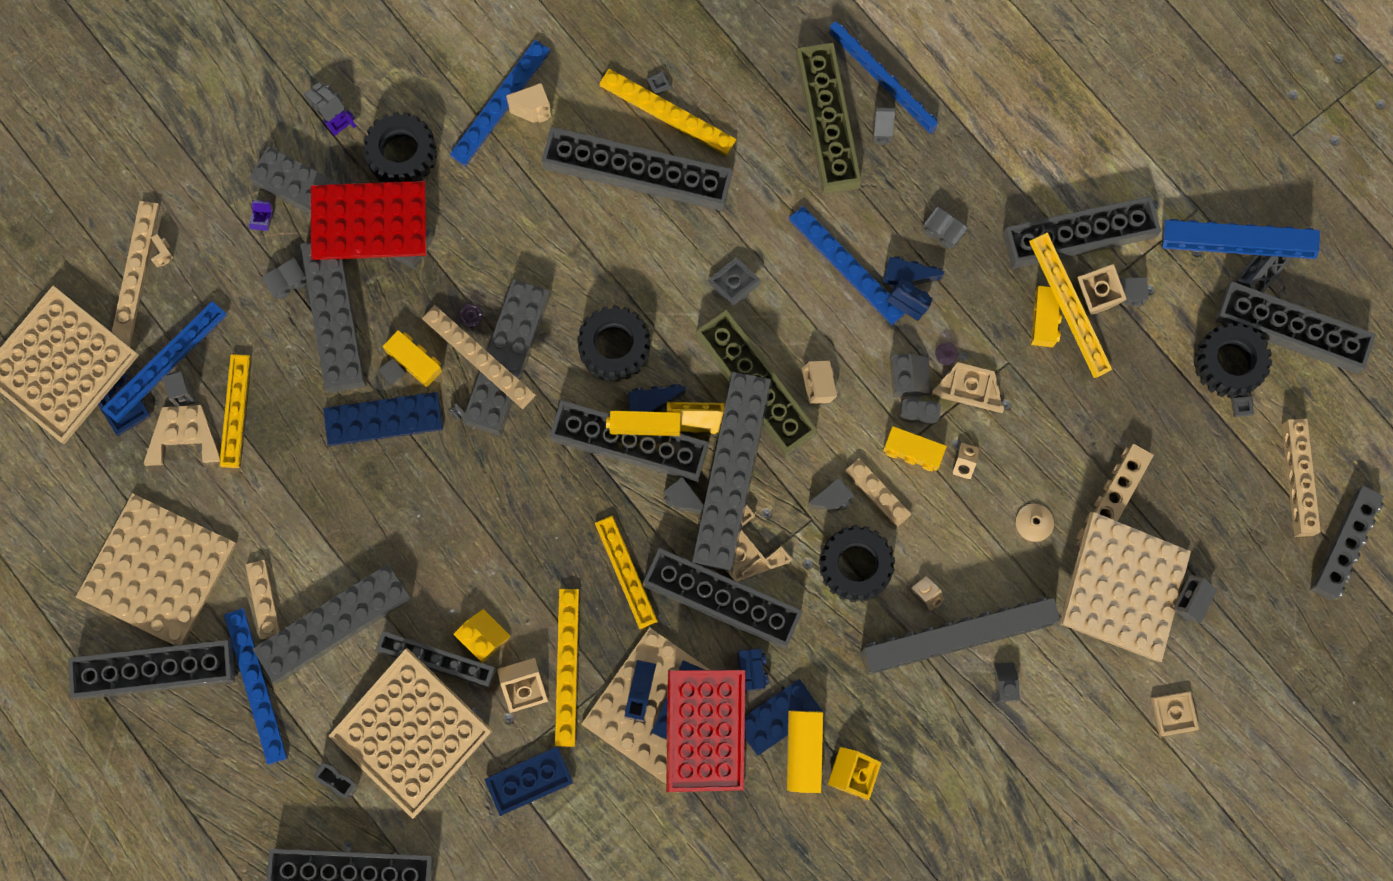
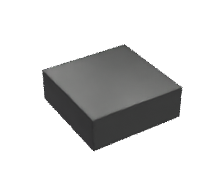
(659, 83)
(391, 371)
(1242, 406)

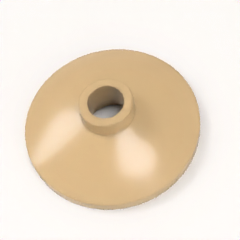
(1028, 529)

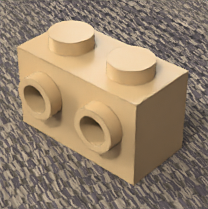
(819, 382)

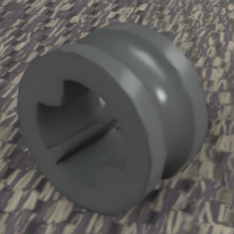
(457, 412)

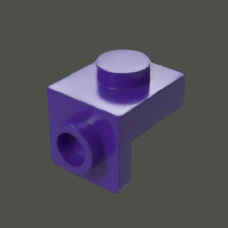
(340, 122)
(261, 215)

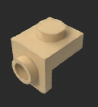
(164, 256)
(928, 593)

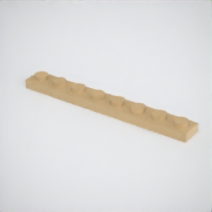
(135, 271)
(479, 357)

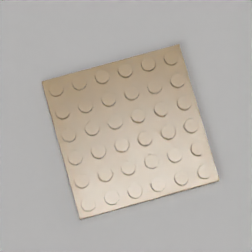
(61, 364)
(156, 570)
(1125, 587)
(410, 733)
(632, 736)

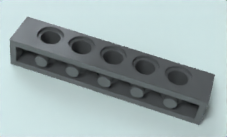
(1373, 503)
(438, 659)

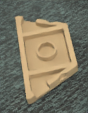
(971, 387)

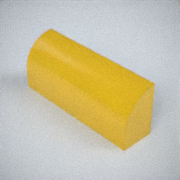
(804, 751)

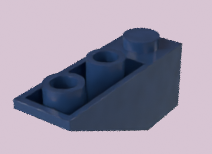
(910, 271)
(655, 398)
(640, 691)

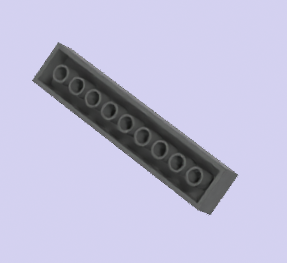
(637, 169)
(292, 183)
(732, 471)
(959, 636)

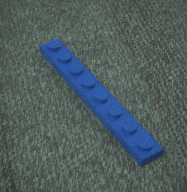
(878, 72)
(498, 103)
(845, 264)
(164, 362)
(255, 687)

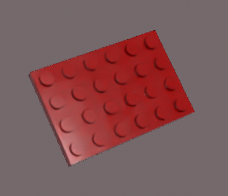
(368, 220)
(705, 730)

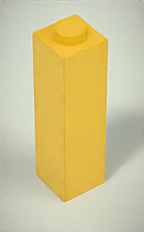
(644, 423)

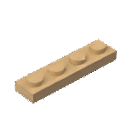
(877, 493)
(263, 599)

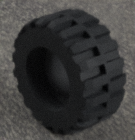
(394, 127)
(614, 319)
(1243, 339)
(872, 543)

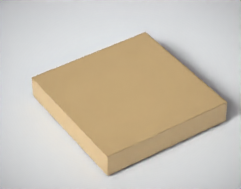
(1175, 713)

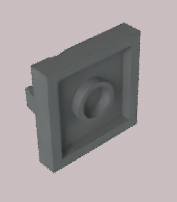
(734, 282)

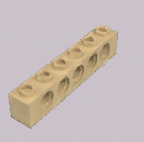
(1140, 459)
(1300, 478)

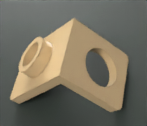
(967, 456)

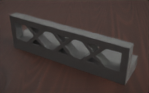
(1257, 270)

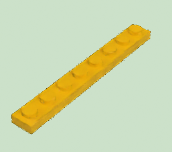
(667, 112)
(1070, 305)
(567, 668)

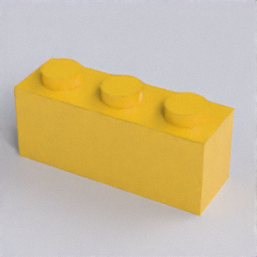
(1045, 318)
(413, 358)
(698, 416)
(914, 449)

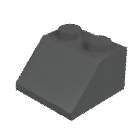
(910, 375)

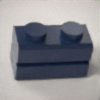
(909, 299)
(752, 662)

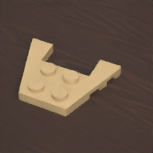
(181, 426)
(750, 561)

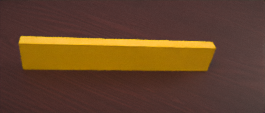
(235, 411)
(626, 572)

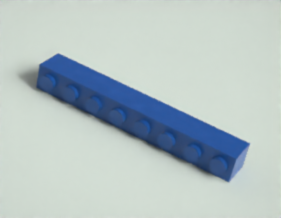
(1241, 239)

